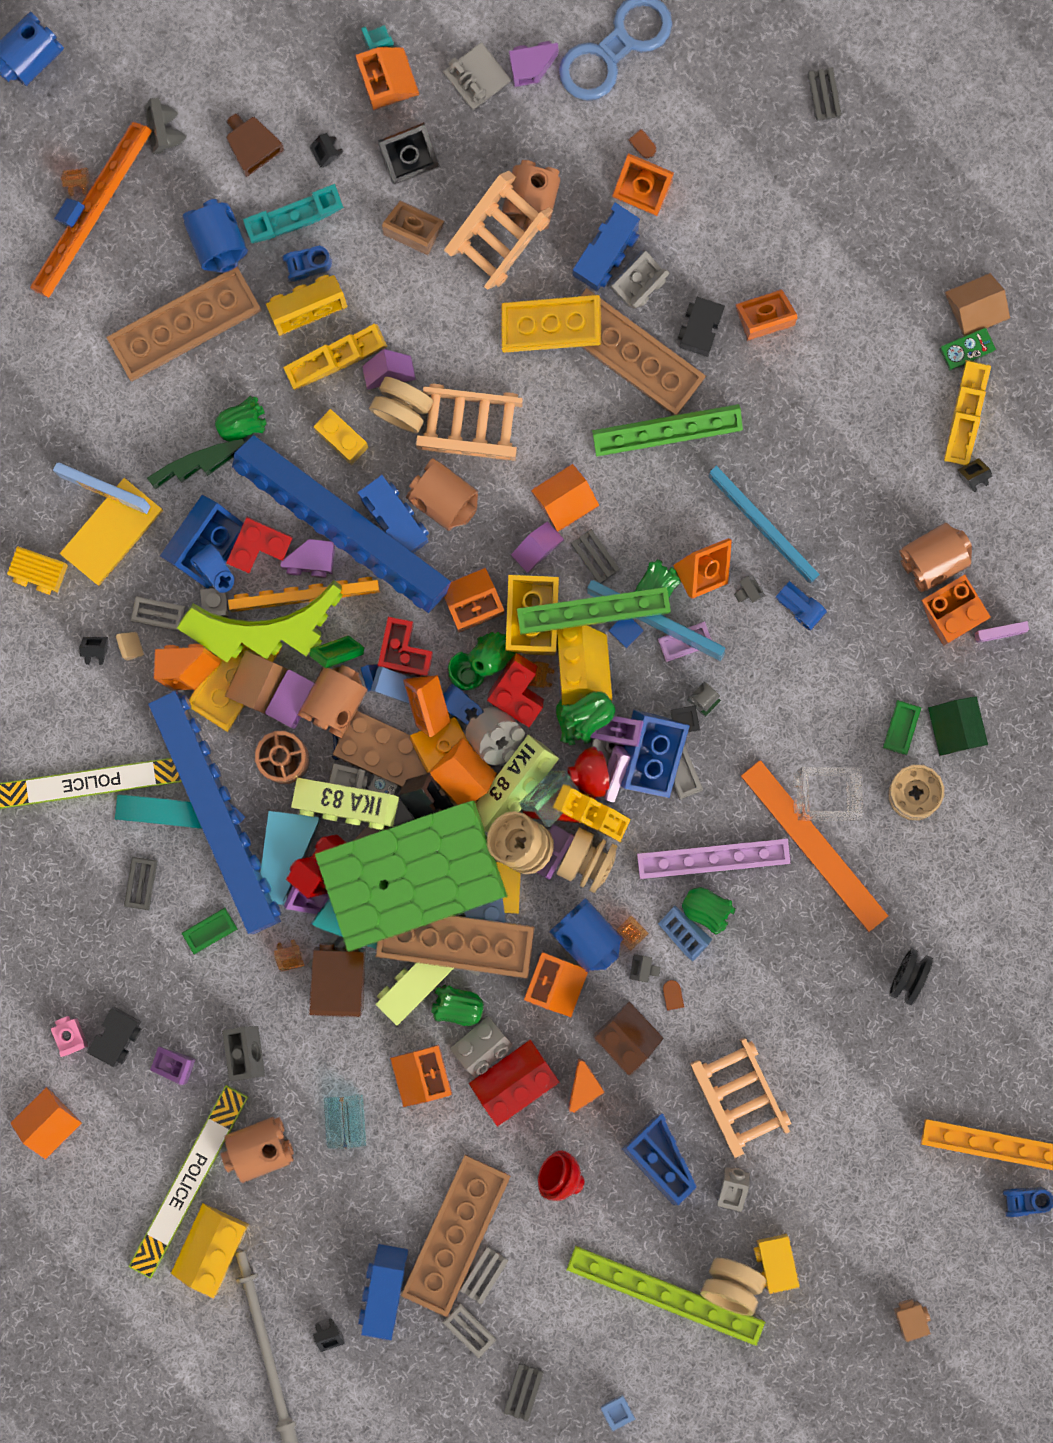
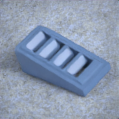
(678, 938)

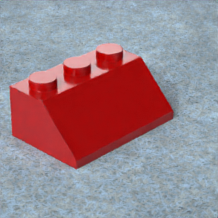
(514, 1083)

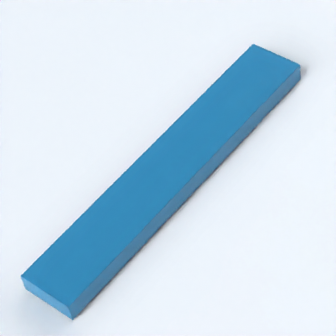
(763, 525)
(668, 626)

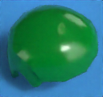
(459, 676)

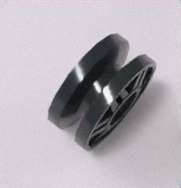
(911, 976)

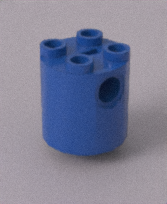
(27, 50)
(215, 236)
(588, 937)

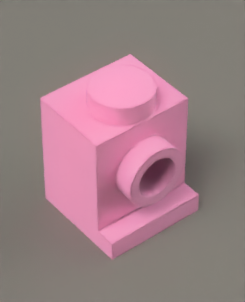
(77, 1038)

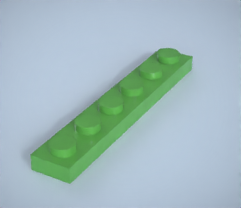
(667, 430)
(593, 610)

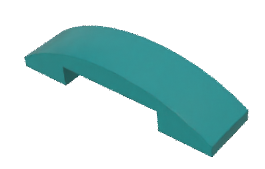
(294, 216)
(156, 811)

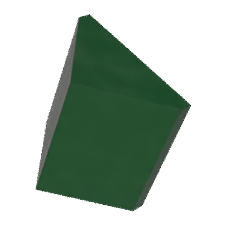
(957, 725)

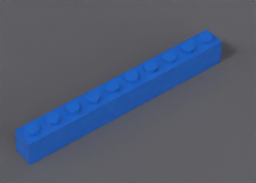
(340, 524)
(215, 813)

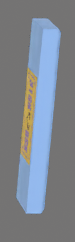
(101, 487)

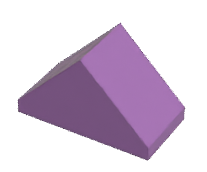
(388, 364)
(537, 546)
(620, 731)
(298, 902)
(172, 1065)

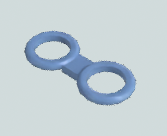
(614, 48)

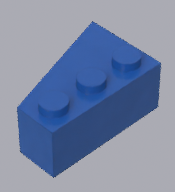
(607, 248)
(393, 515)
(659, 1159)
(383, 1292)

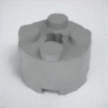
(494, 735)

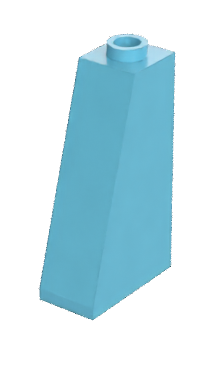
(286, 840)

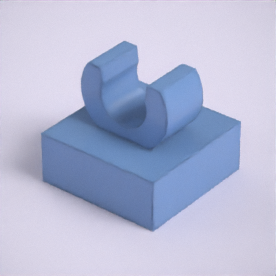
(617, 1412)

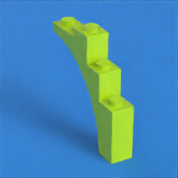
(297, 629)

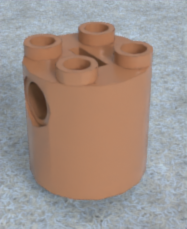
(539, 197)
(443, 496)
(937, 556)
(334, 699)
(282, 757)
(250, 1154)

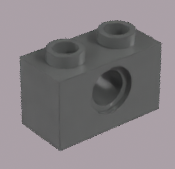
(243, 1053)

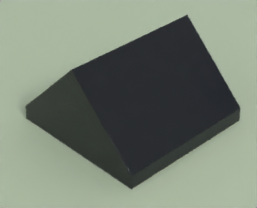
(408, 153)

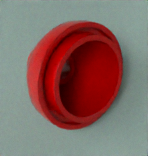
(590, 772)
(560, 1177)

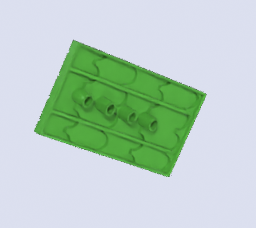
(432, 870)

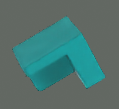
(377, 38)

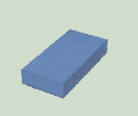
(390, 684)

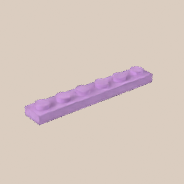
(713, 858)

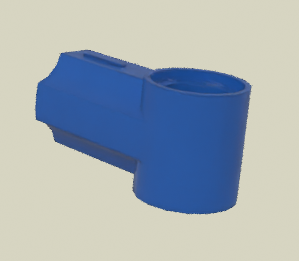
(804, 608)

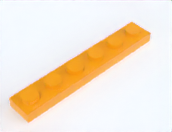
(293, 595)
(987, 1144)

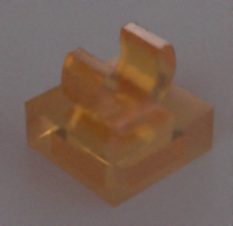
(75, 177)
(539, 679)
(631, 933)
(288, 957)

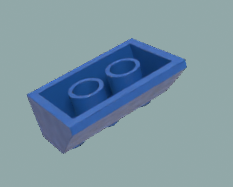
(203, 526)
(658, 755)

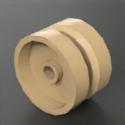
(401, 404)
(733, 1286)

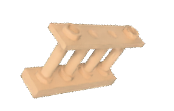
(475, 226)
(455, 442)
(725, 1117)

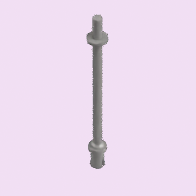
(285, 1423)

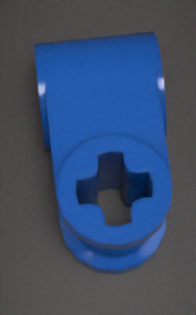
(305, 263)
(213, 569)
(459, 704)
(1025, 1201)

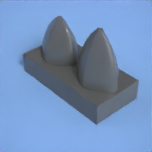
(157, 116)

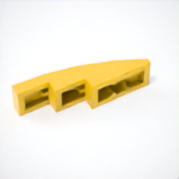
(335, 356)
(967, 412)
(591, 813)

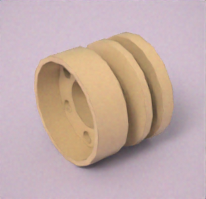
(924, 780)
(520, 842)
(587, 860)

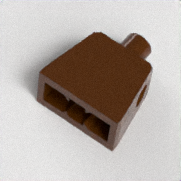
(252, 143)

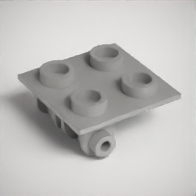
(476, 75)

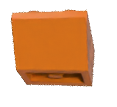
(386, 76)
(473, 600)
(954, 610)
(183, 667)
(556, 984)
(421, 1076)

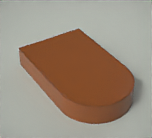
(643, 144)
(673, 995)

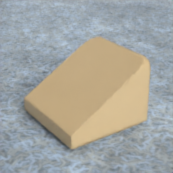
(129, 645)

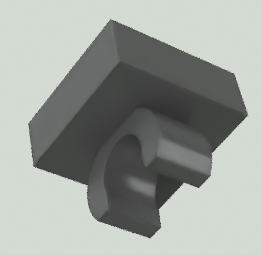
(750, 590)
(642, 968)

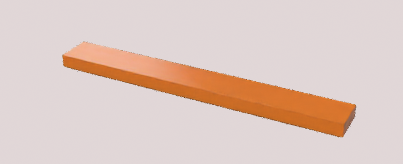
(94, 205)
(814, 847)

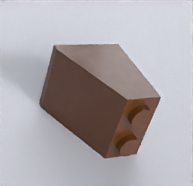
(337, 981)
(628, 1038)

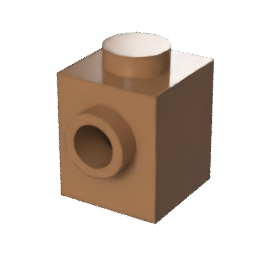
(912, 1320)

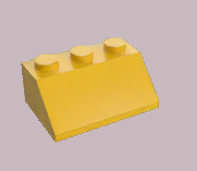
(306, 304)
(529, 592)
(583, 663)
(209, 1250)

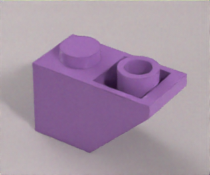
(531, 63)
(311, 556)

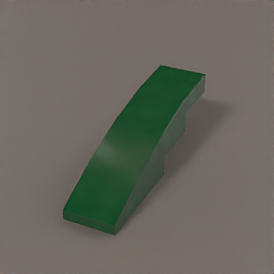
(207, 459)

